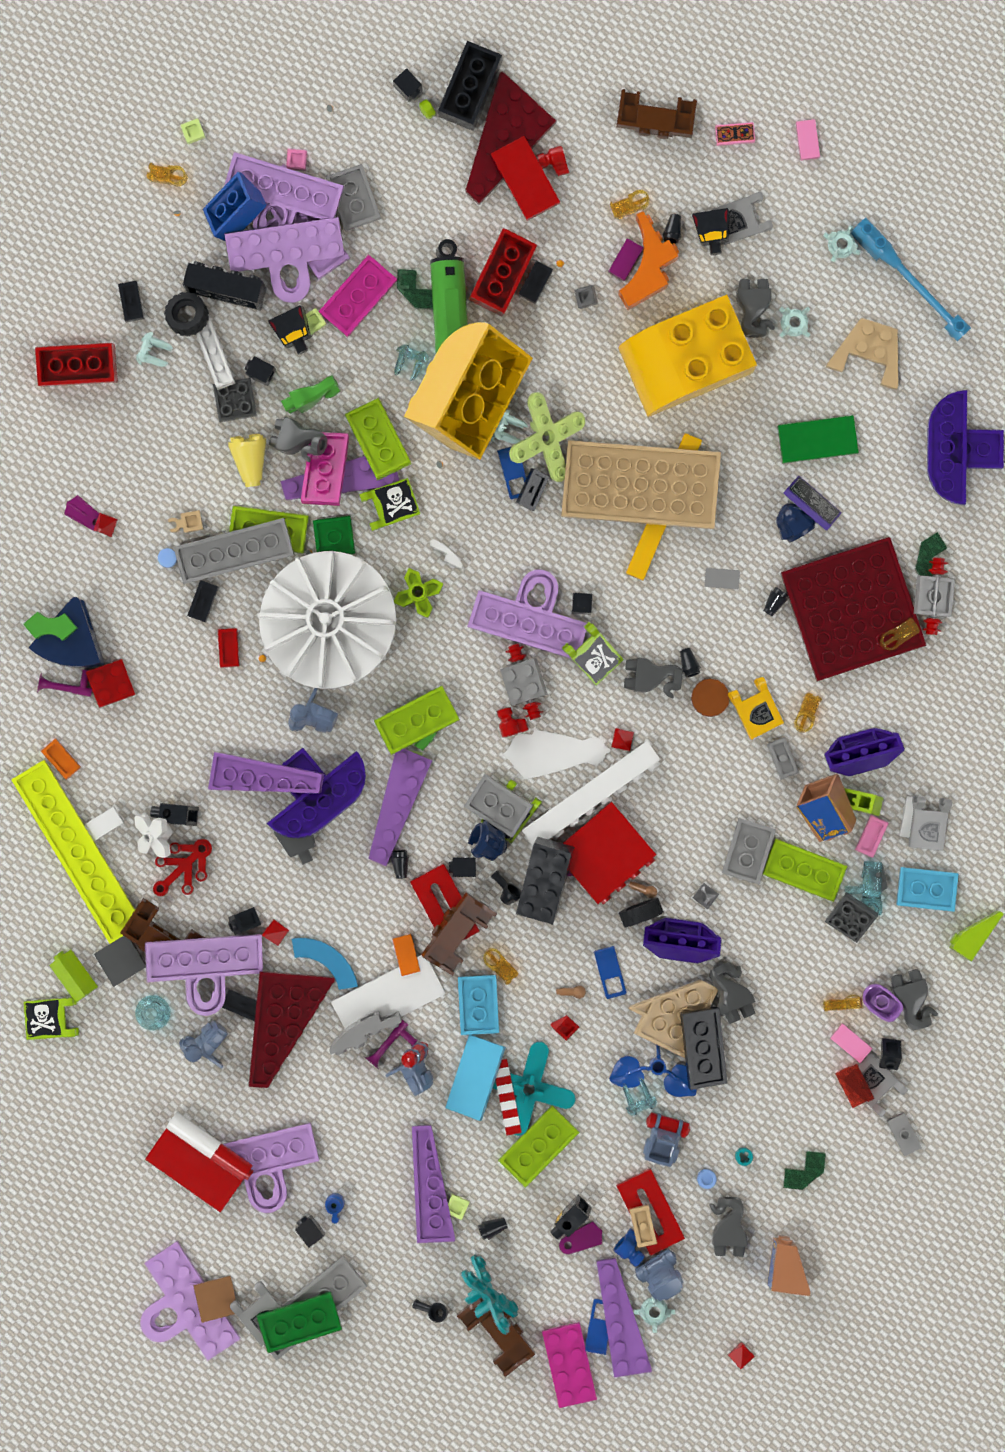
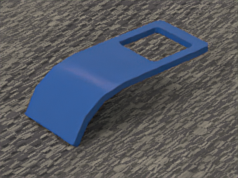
(510, 469)
(609, 968)
(597, 1333)

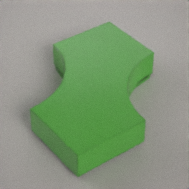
(60, 626)

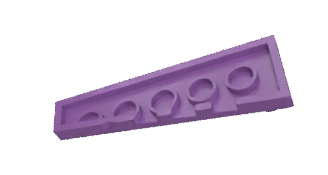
(401, 792)
(624, 1338)

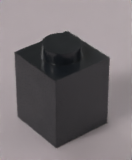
(408, 86)
(260, 371)
(582, 603)
(463, 866)
(309, 1230)

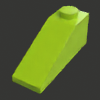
(864, 802)
(972, 938)

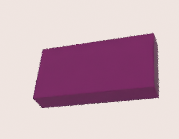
(625, 259)

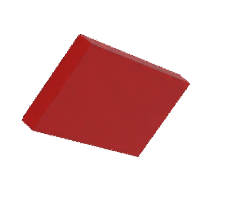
(525, 178)

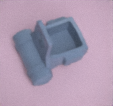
(312, 715)
(204, 1044)
(661, 1275)

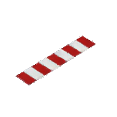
(507, 1099)

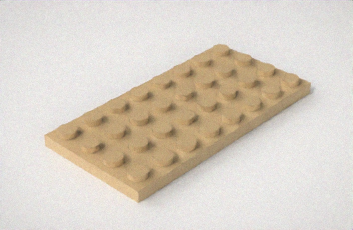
(641, 484)

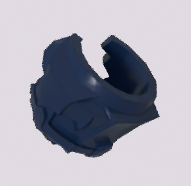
(793, 522)
(488, 840)

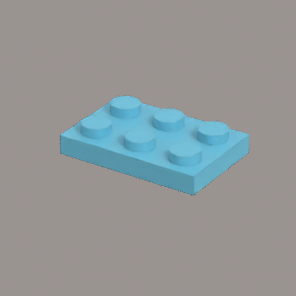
(927, 889)
(478, 1004)

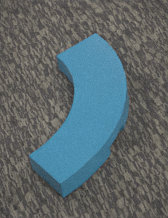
(328, 957)

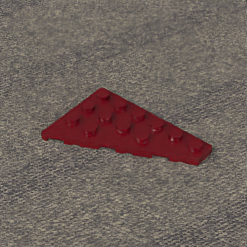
(508, 119)
(282, 1013)

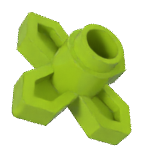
(414, 583)

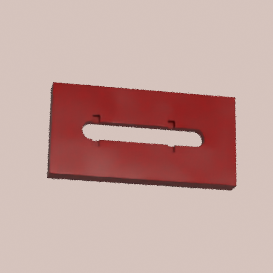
(423, 889)
(647, 1181)

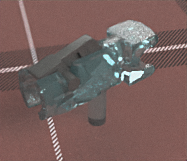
(872, 886)

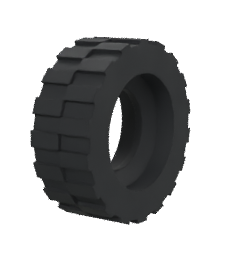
(178, 302)
(641, 912)

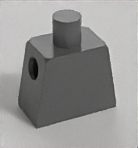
(297, 846)

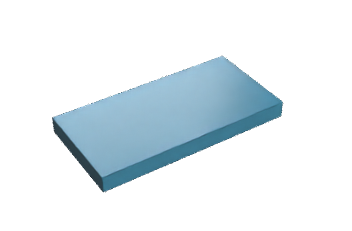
(475, 1077)

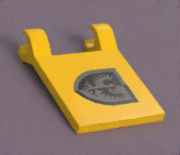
(758, 711)

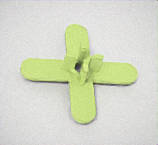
(557, 431)

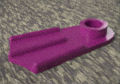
(81, 512)
(582, 1239)

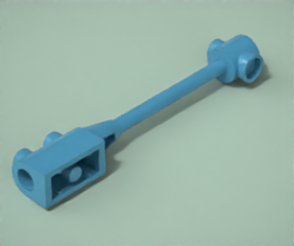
(880, 248)

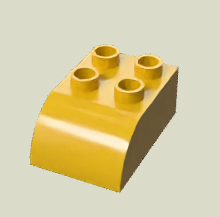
(687, 356)
(468, 388)

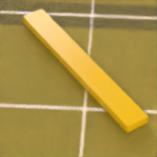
(652, 533)

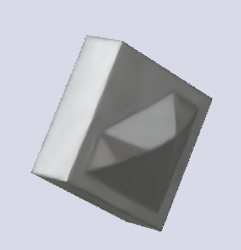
(586, 297)
(705, 896)

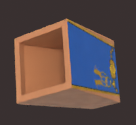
(826, 808)
(786, 1268)

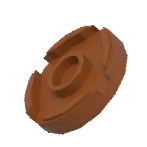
(710, 697)

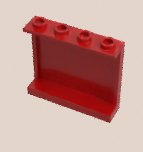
(607, 853)

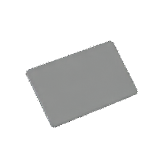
(722, 578)

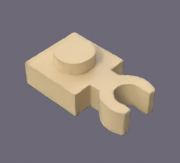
(189, 522)

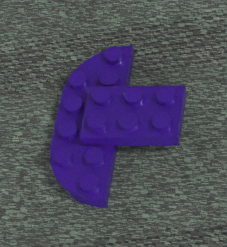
(956, 449)
(316, 810)

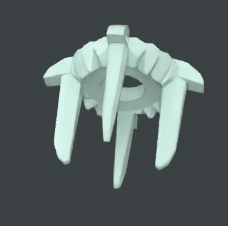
(838, 252)
(794, 331)
(148, 342)
(508, 419)
(654, 1321)

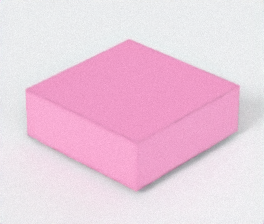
(296, 159)

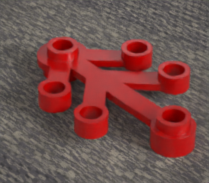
(184, 865)

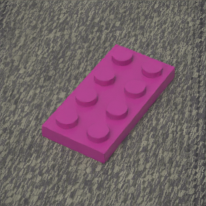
(358, 296)
(326, 472)
(569, 1365)

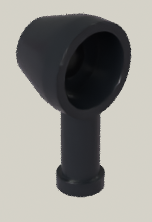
(510, 892)
(432, 1310)

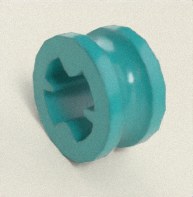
(750, 1156)

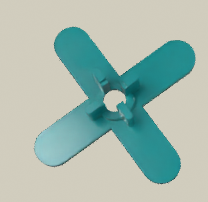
(543, 1092)
(492, 1299)

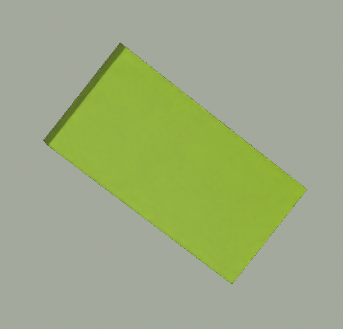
(378, 439)
(296, 523)
(416, 720)
(804, 870)
(538, 1146)

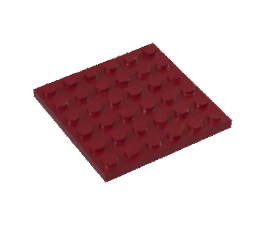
(848, 605)

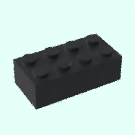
(470, 85)
(224, 286)
(545, 880)

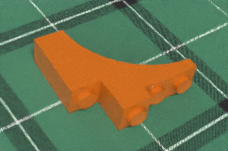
(656, 256)

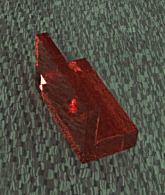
(854, 1085)

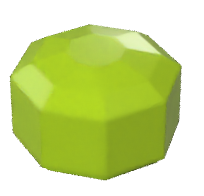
(427, 109)

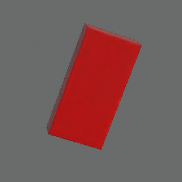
(228, 647)

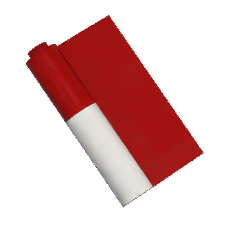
(199, 1162)

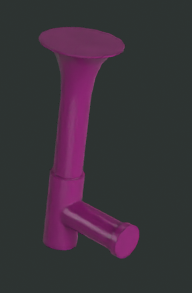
(80, 690)
(398, 1031)

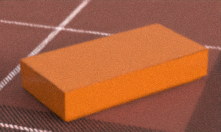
(61, 759)
(406, 954)

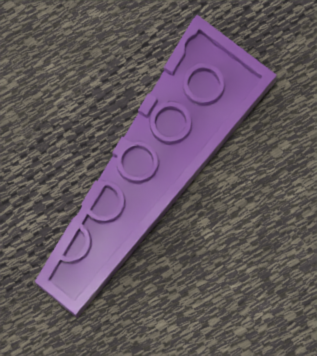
(357, 477)
(248, 774)
(431, 1202)

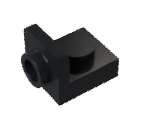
(244, 921)
(890, 1054)

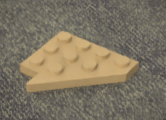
(662, 1017)

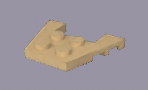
(874, 343)

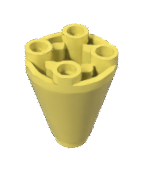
(249, 457)

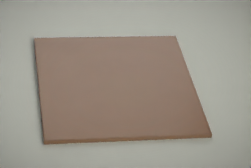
(214, 1298)

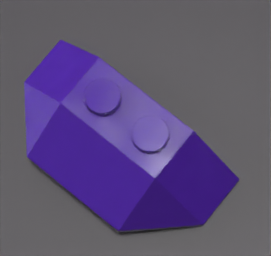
(863, 751)
(682, 940)

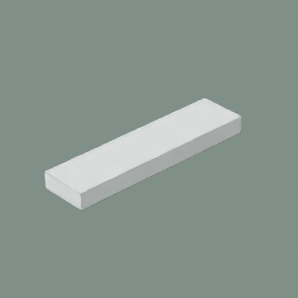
(215, 356)

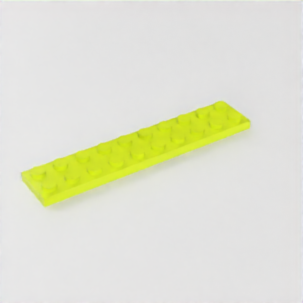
(75, 849)

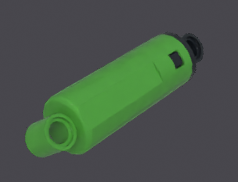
(448, 292)

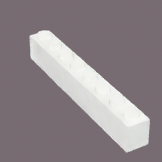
(594, 792)

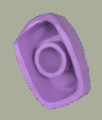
(882, 1002)

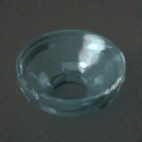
(161, 1007)

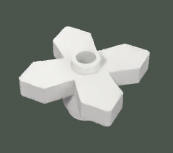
(154, 835)

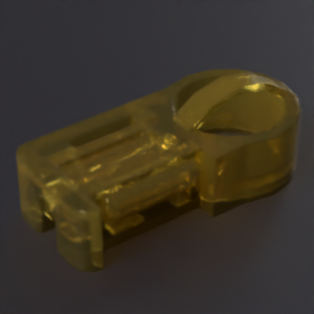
(164, 175)
(627, 206)
(902, 634)
(807, 710)
(502, 967)
(840, 1004)

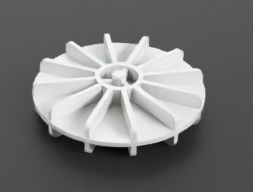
(327, 620)

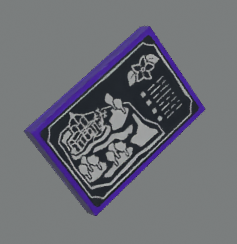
(812, 503)

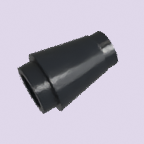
(673, 229)
(775, 601)
(689, 663)
(400, 863)
(491, 1228)

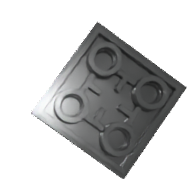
(235, 401)
(851, 917)
(120, 960)

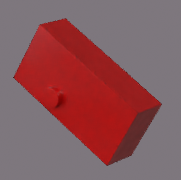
(502, 272)
(76, 364)

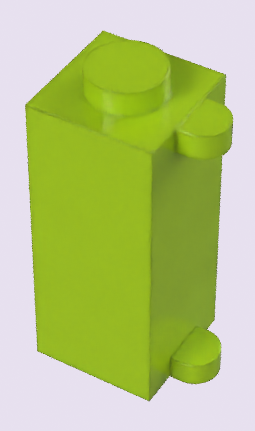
(73, 975)

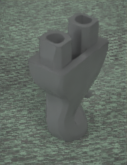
(754, 304)
(296, 438)
(649, 676)
(731, 994)
(912, 997)
(729, 1229)

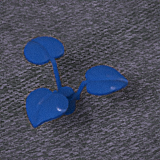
(628, 1070)

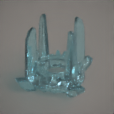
(405, 351)
(643, 1104)

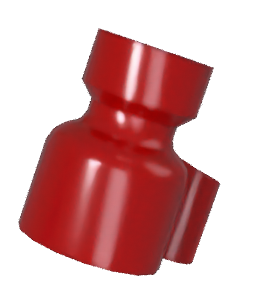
(555, 158)
(509, 725)

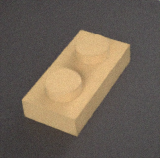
(643, 1226)

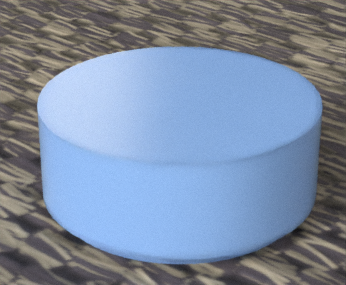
(167, 558)
(706, 1178)

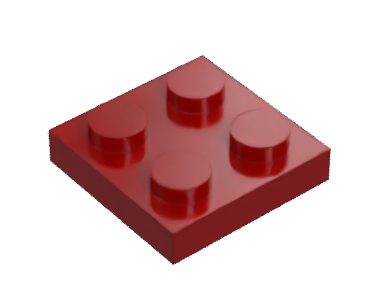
(110, 683)

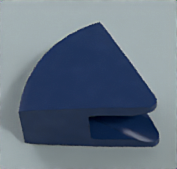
(80, 648)

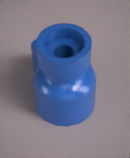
(334, 1205)
(626, 1248)

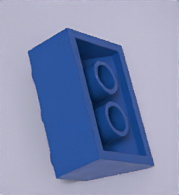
(234, 206)

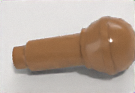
(649, 891)
(578, 992)

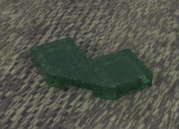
(407, 287)
(928, 549)
(813, 1168)

